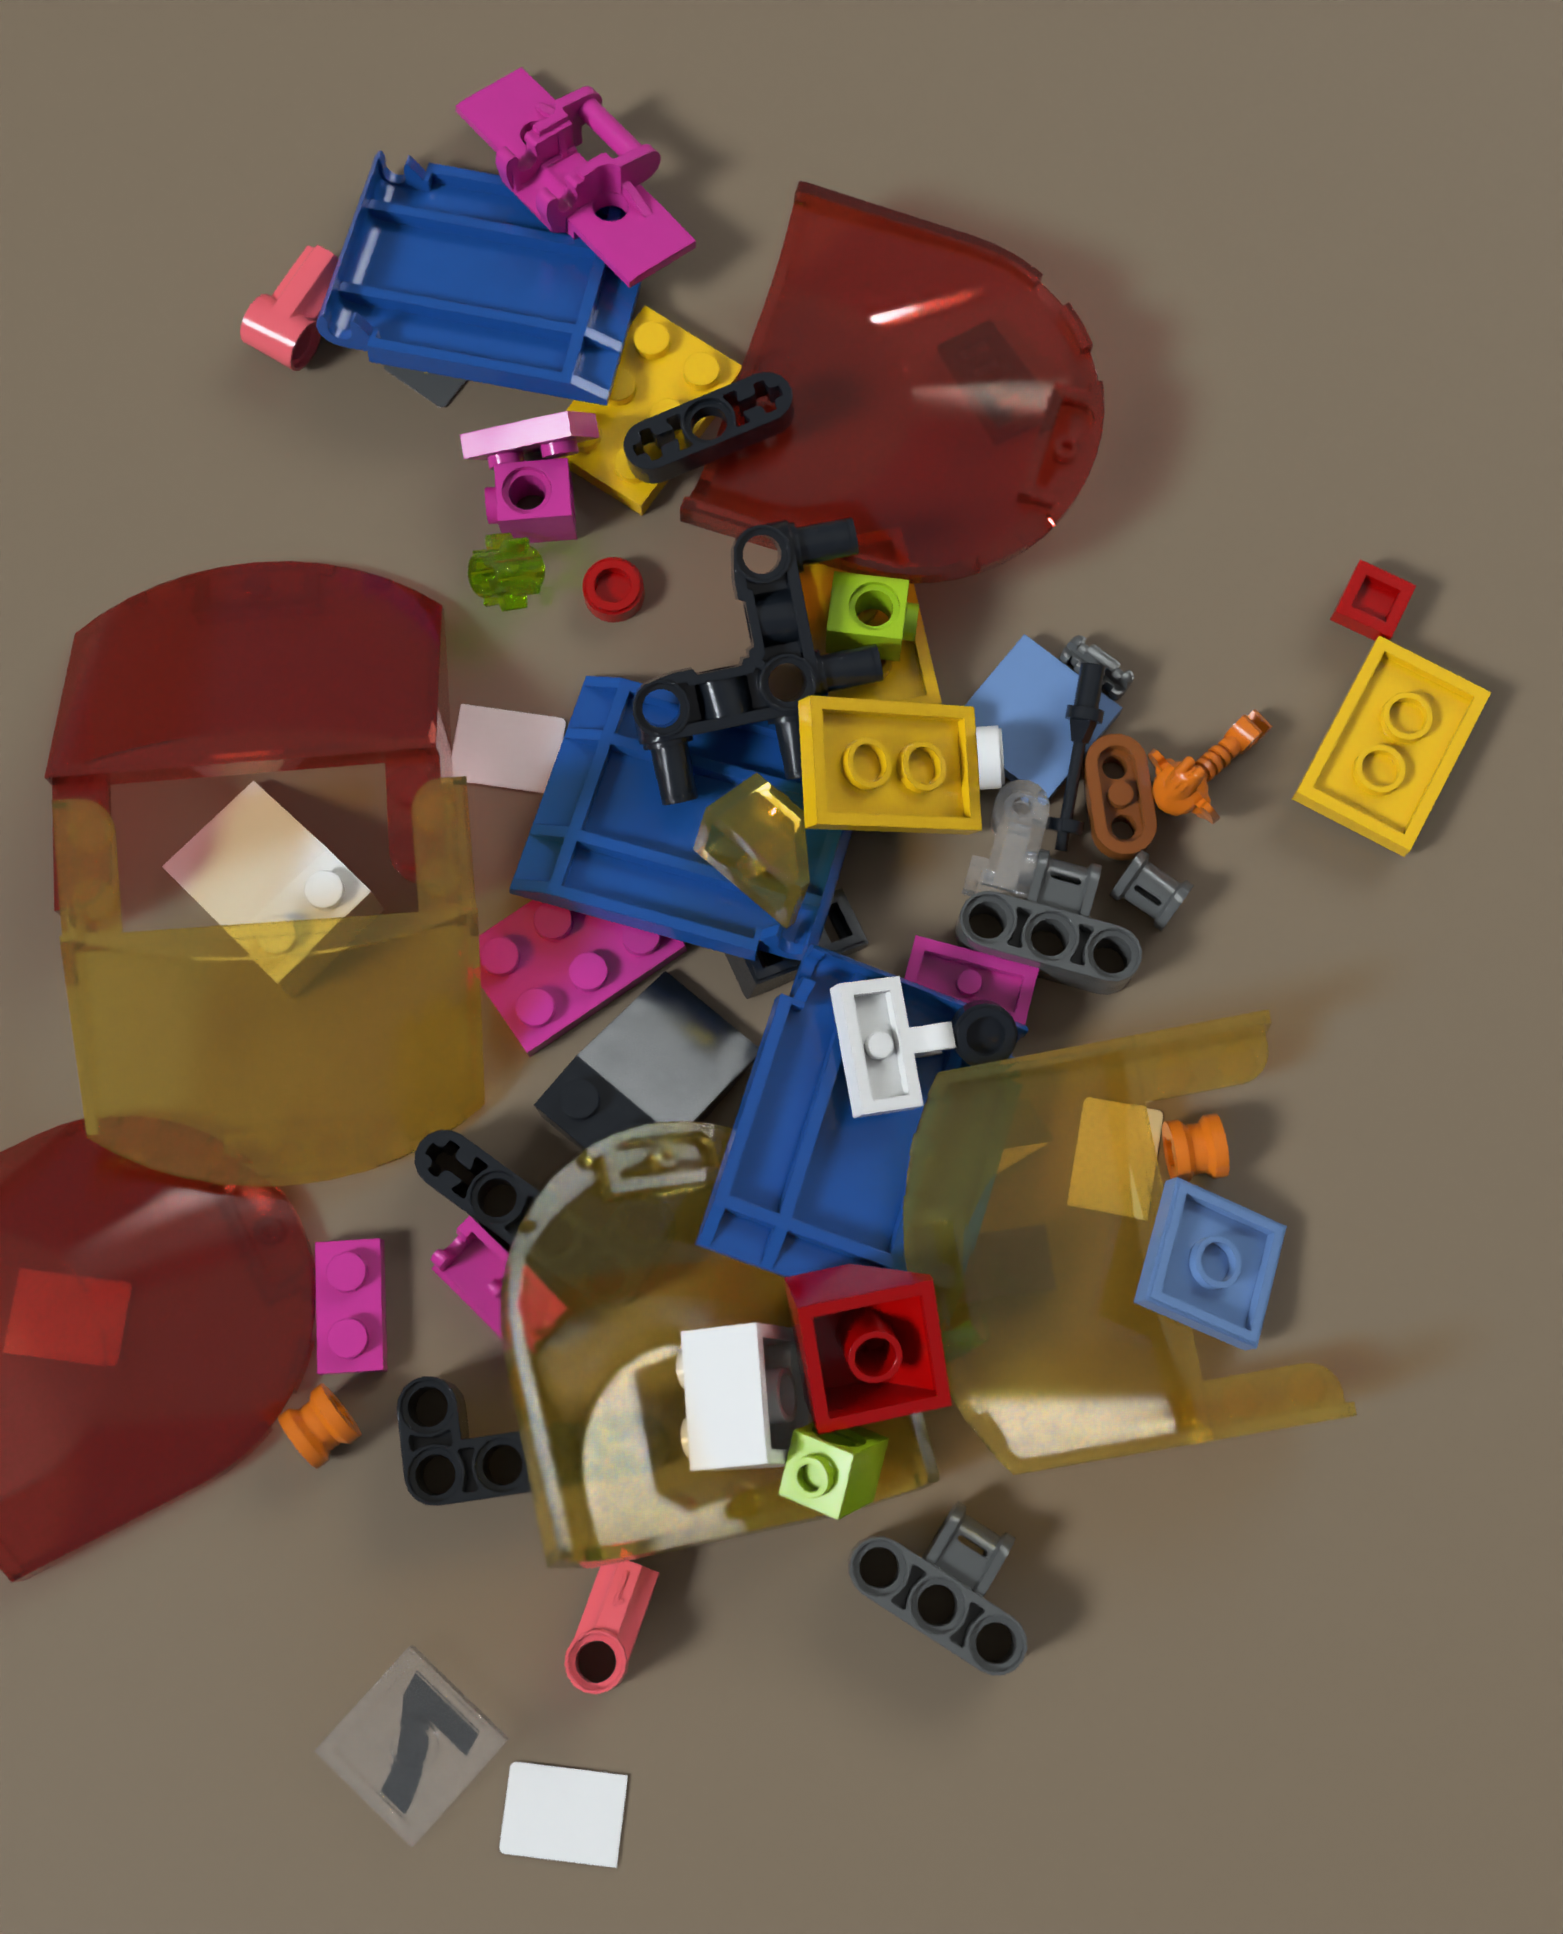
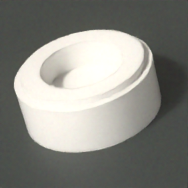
(990, 757)

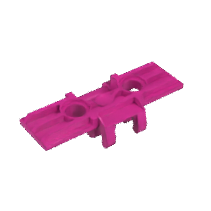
(565, 187)

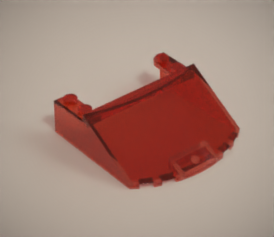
(258, 677)

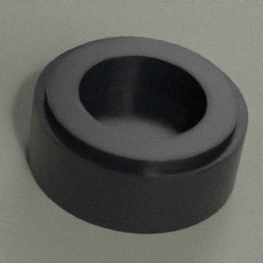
(984, 1032)

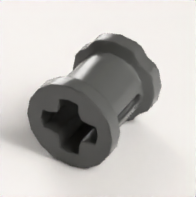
(1151, 890)

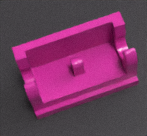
(474, 1270)

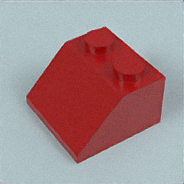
(867, 1344)

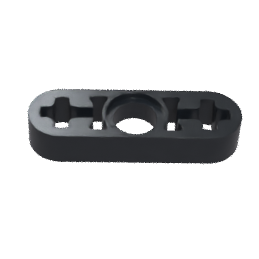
(718, 403)

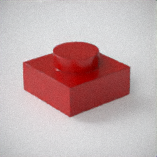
(1373, 601)

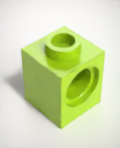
(859, 592)
(833, 1469)

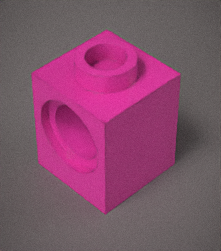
(544, 478)

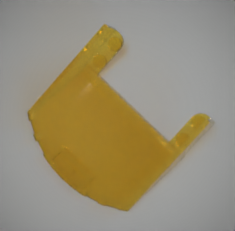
(275, 1041)
(1036, 1222)

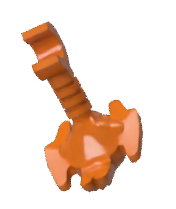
(1183, 785)

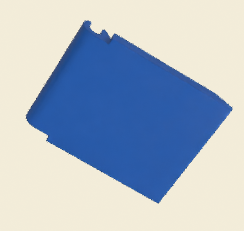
(473, 287)
(626, 858)
(799, 1173)

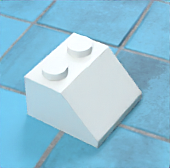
(740, 1396)

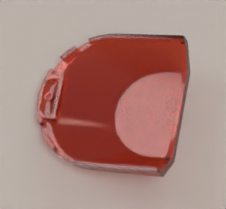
(927, 393)
(137, 1338)

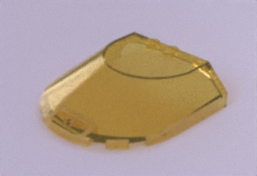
(592, 1346)

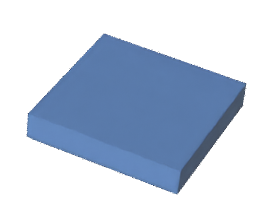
(1029, 702)
(1210, 1264)

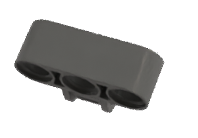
(1060, 904)
(963, 1573)

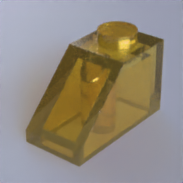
(759, 846)

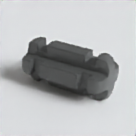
(1114, 681)

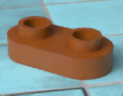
(1119, 799)

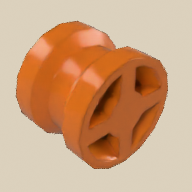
(1196, 1148)
(319, 1426)

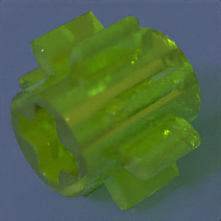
(506, 571)

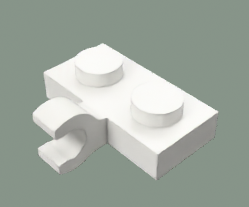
(881, 1047)

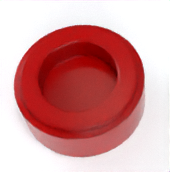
(613, 589)

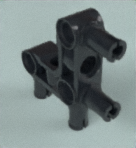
(777, 636)

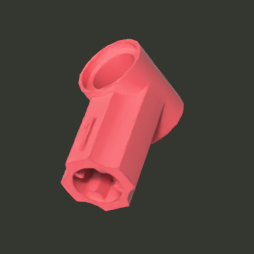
(286, 321)
(614, 1617)

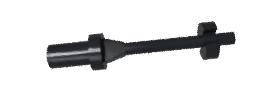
(1083, 719)

